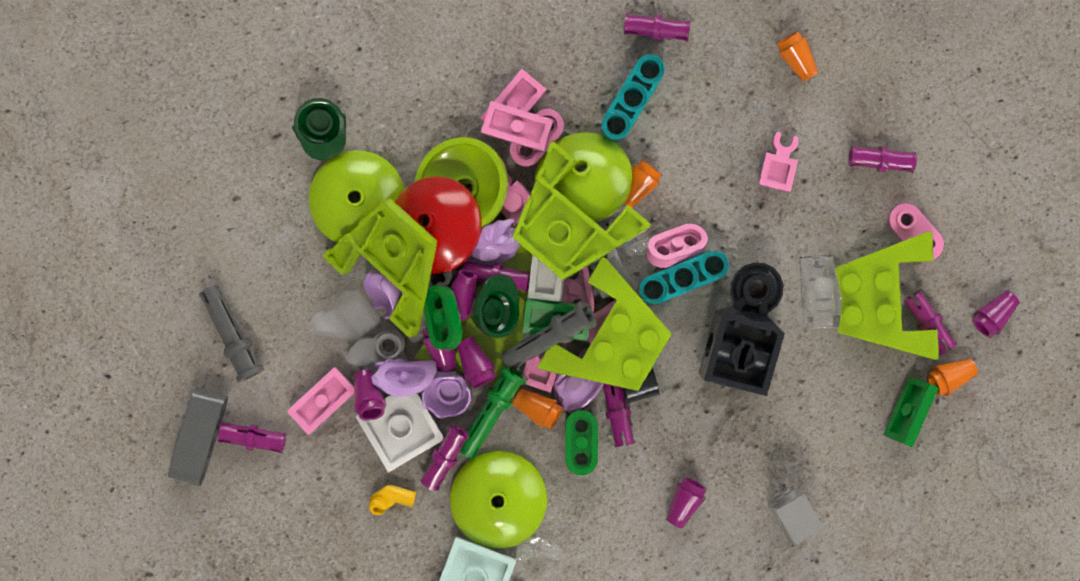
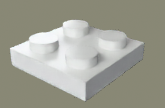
(402, 430)

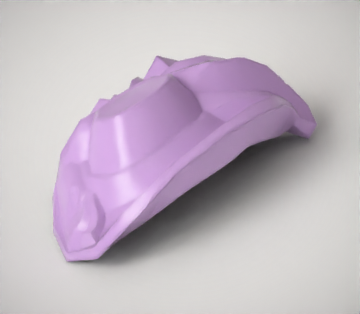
(495, 244)
(403, 377)
(575, 392)

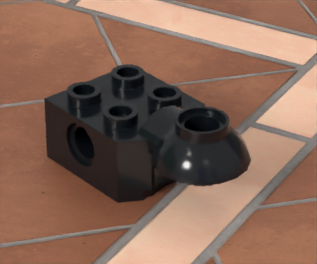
(742, 337)

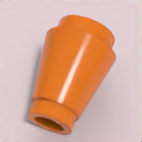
(797, 54)
(644, 180)
(952, 375)
(538, 408)

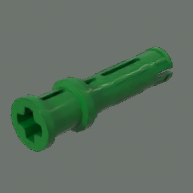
(498, 398)

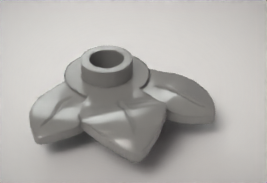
(370, 350)

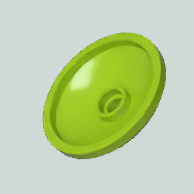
(470, 164)
(340, 177)
(604, 183)
(501, 475)

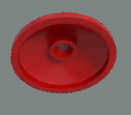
(452, 215)

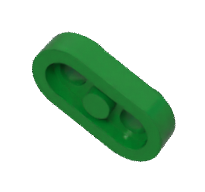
(442, 318)
(581, 442)

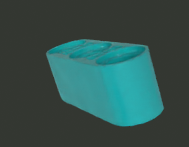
(641, 85)
(698, 273)

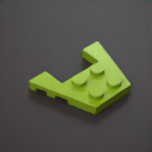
(560, 231)
(399, 251)
(873, 297)
(624, 344)

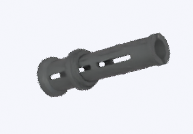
(560, 330)
(236, 346)

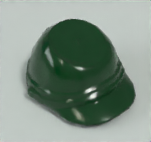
(320, 128)
(496, 307)

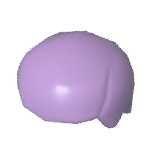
(381, 291)
(447, 394)

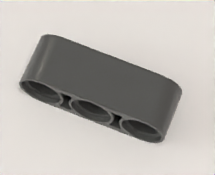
(197, 436)

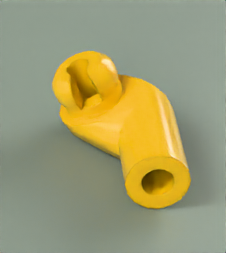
(388, 497)

